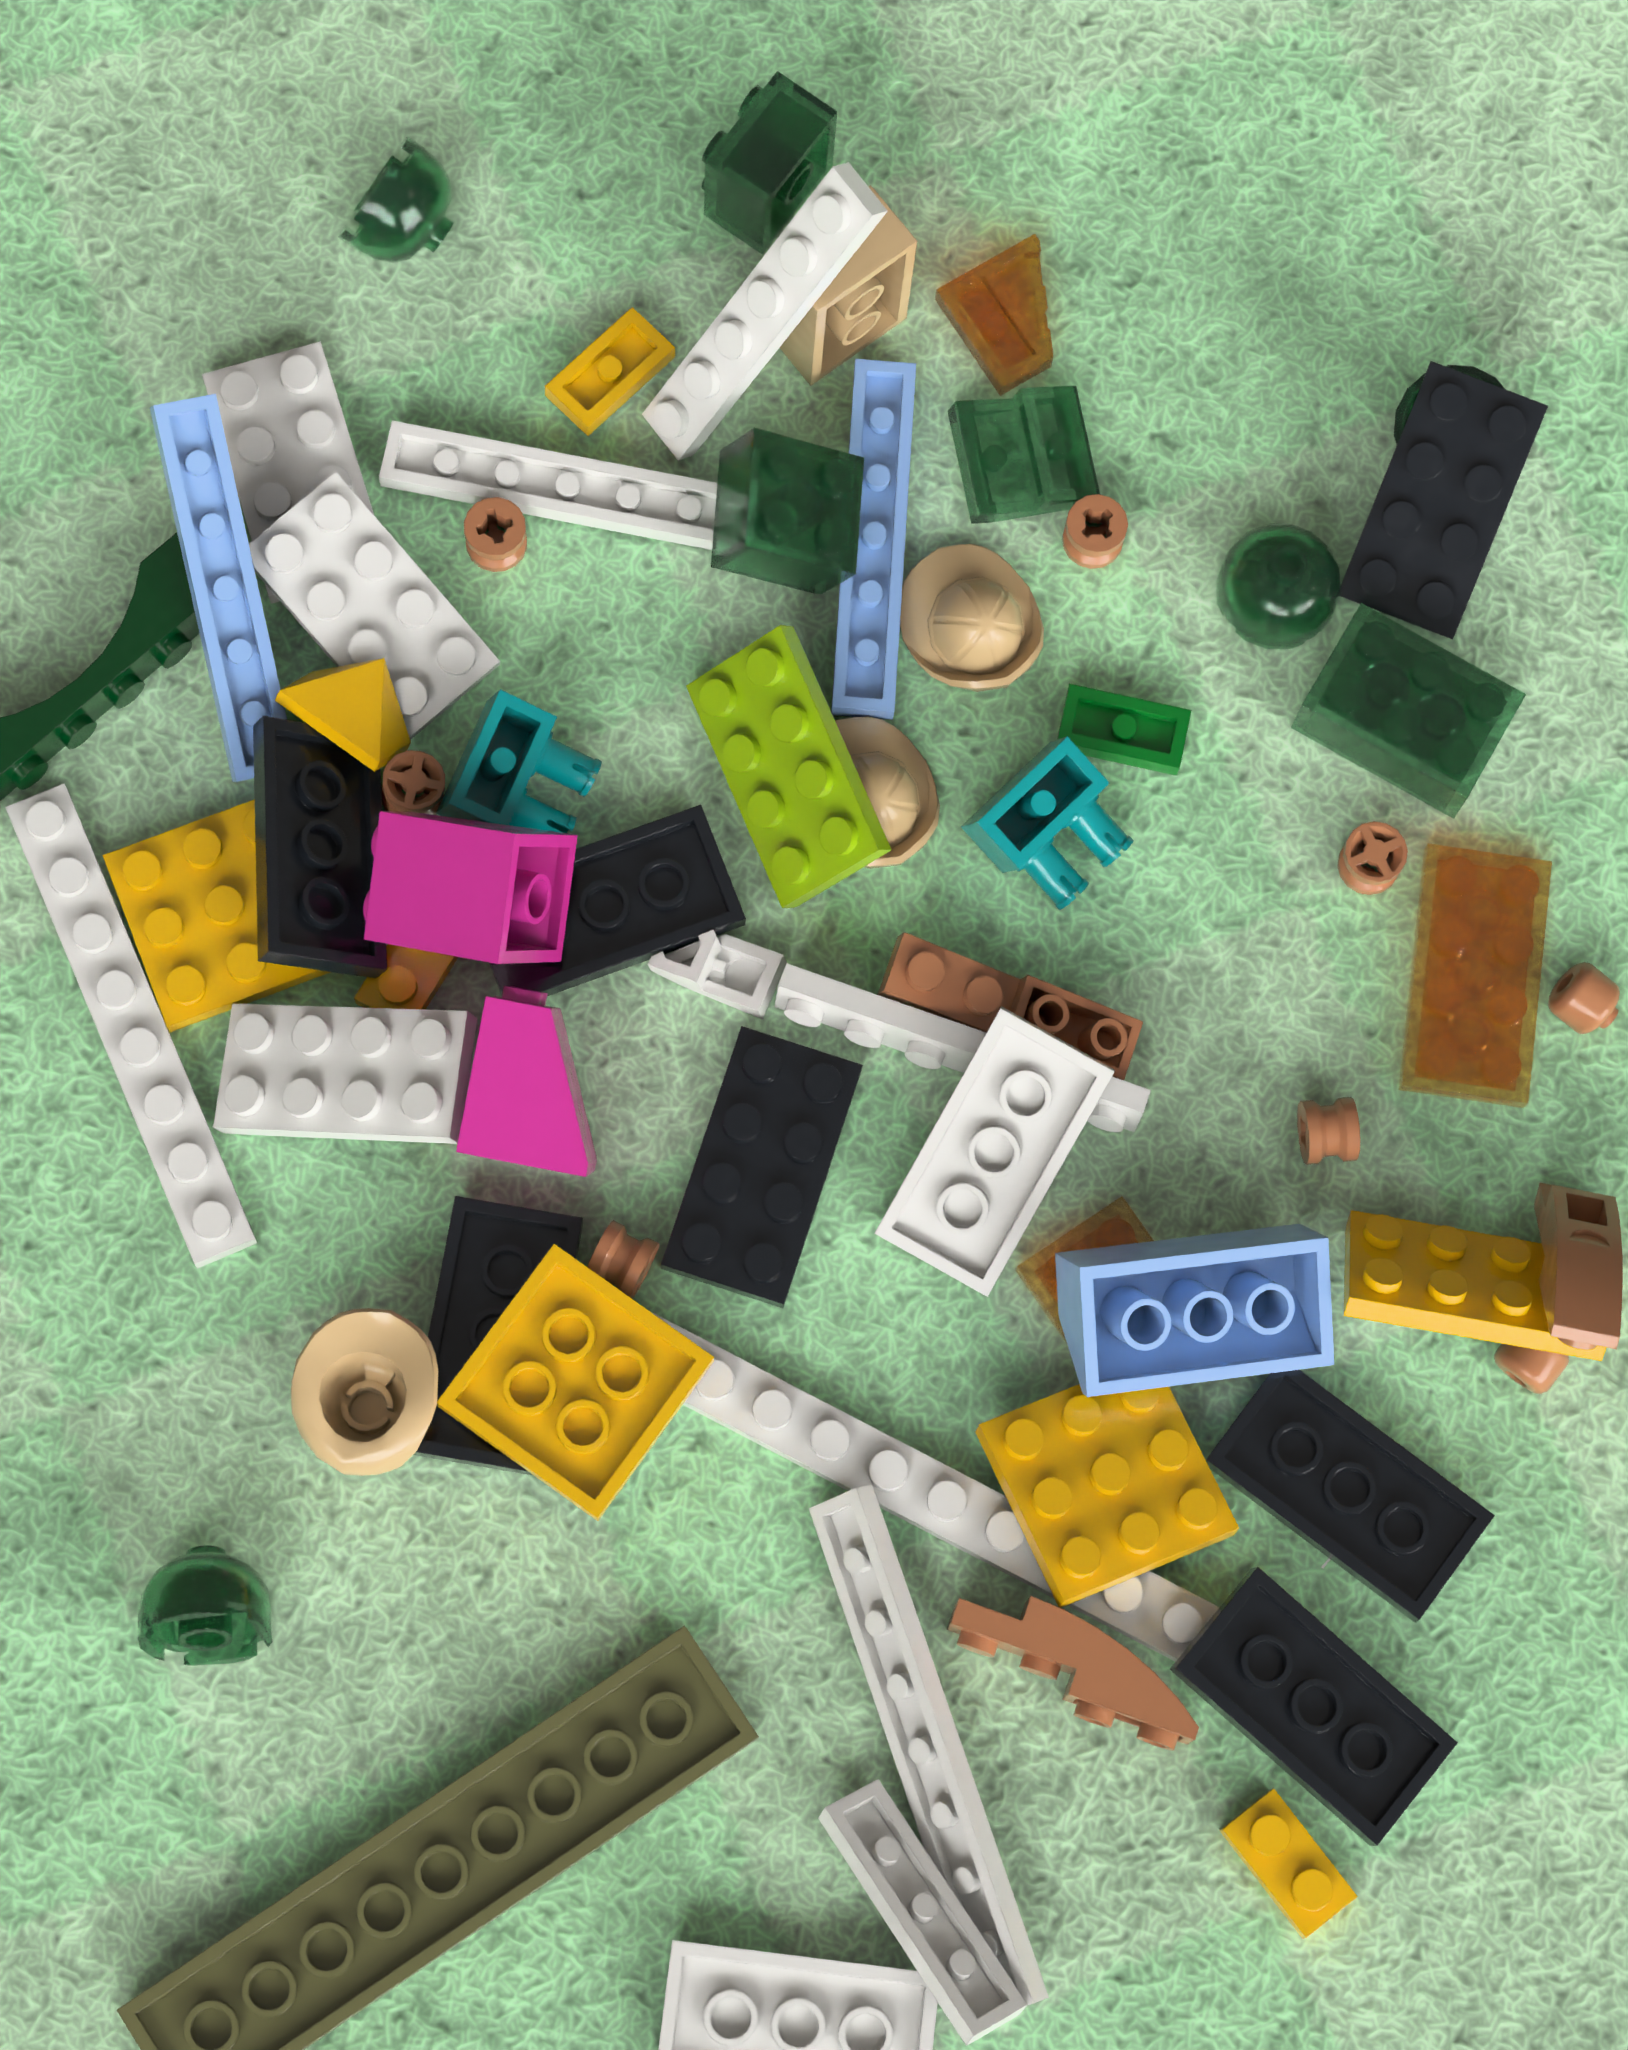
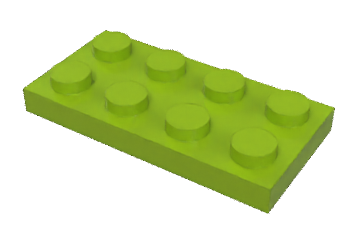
(788, 767)

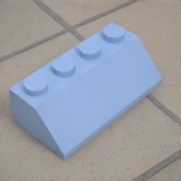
(1196, 1308)

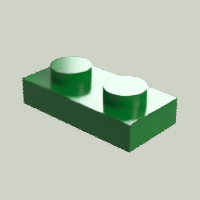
(1125, 729)

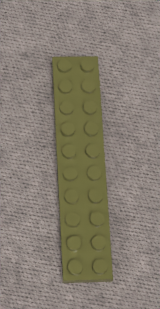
(452, 1861)

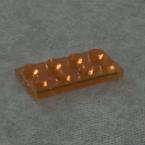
(1475, 976)

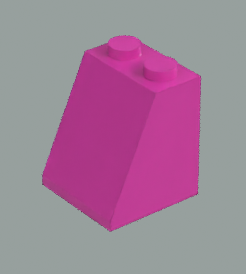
(469, 888)
(525, 1089)

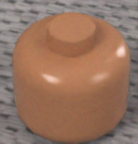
(1584, 998)
(1530, 1367)

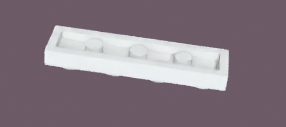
(922, 1912)

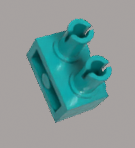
(499, 759)
(1031, 808)

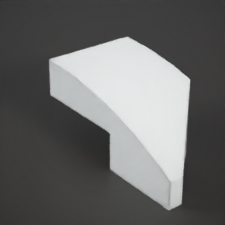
(725, 971)

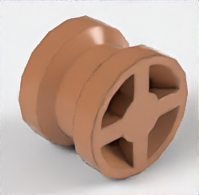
(1088, 544)
(496, 549)
(414, 774)
(1381, 848)
(1328, 1130)
(623, 1258)

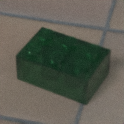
(1407, 710)

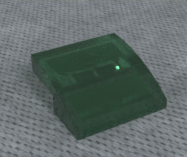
(1023, 453)

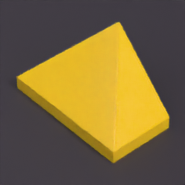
(352, 709)

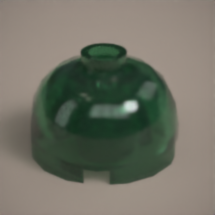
(403, 208)
(1278, 586)
(206, 1608)

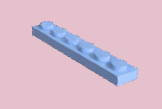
(219, 572)
(872, 598)

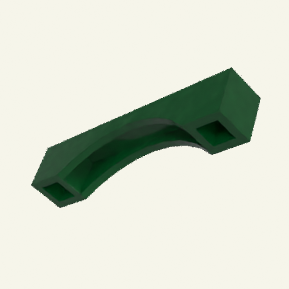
(152, 634)

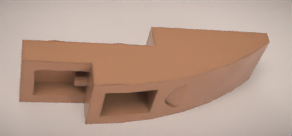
(973, 994)
(1581, 1265)
(1104, 1675)

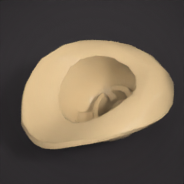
(970, 618)
(896, 784)
(365, 1391)

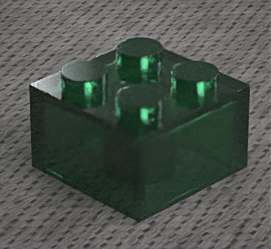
(768, 161)
(787, 511)

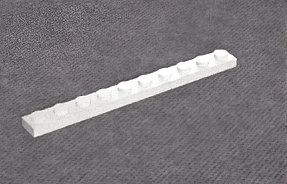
(924, 1493)

